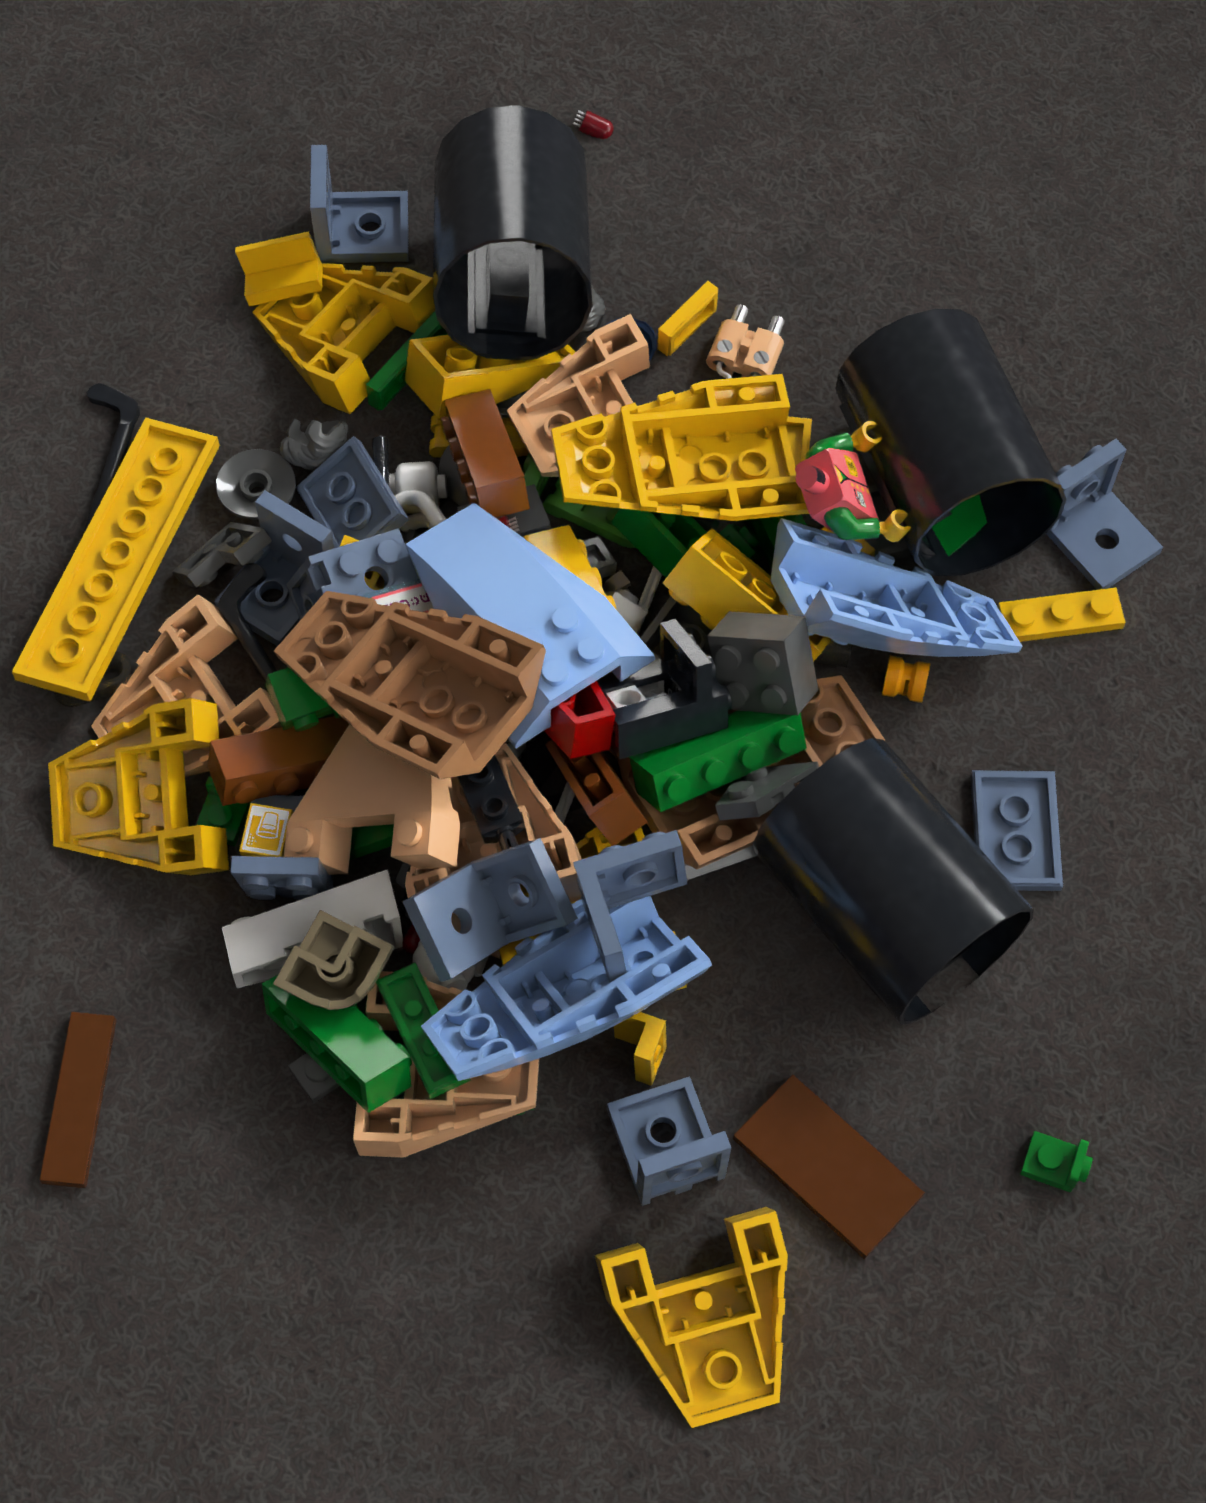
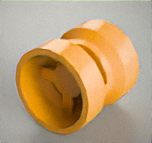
(905, 679)

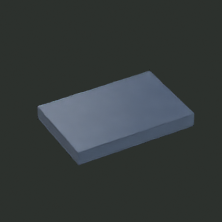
(351, 495)
(1019, 826)

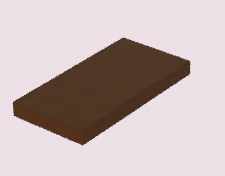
(828, 1166)

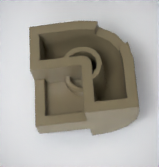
(334, 964)

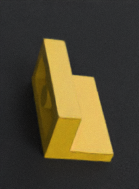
(280, 268)
(650, 1037)

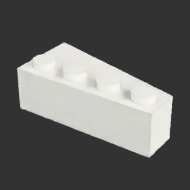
(263, 942)

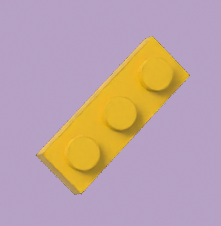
(1064, 614)

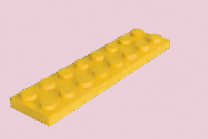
(116, 560)

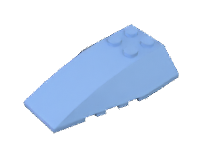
(493, 573)
(879, 604)
(560, 991)

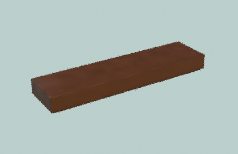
(78, 1100)

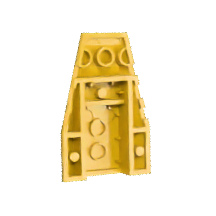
(687, 453)

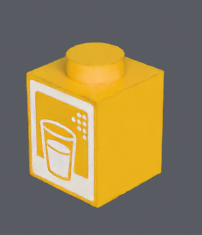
(265, 831)

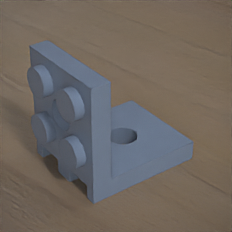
(340, 215)
(1096, 511)
(293, 540)
(345, 567)
(283, 876)
(624, 876)
(489, 907)
(673, 1165)

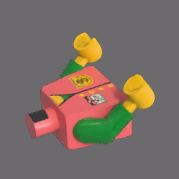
(838, 489)

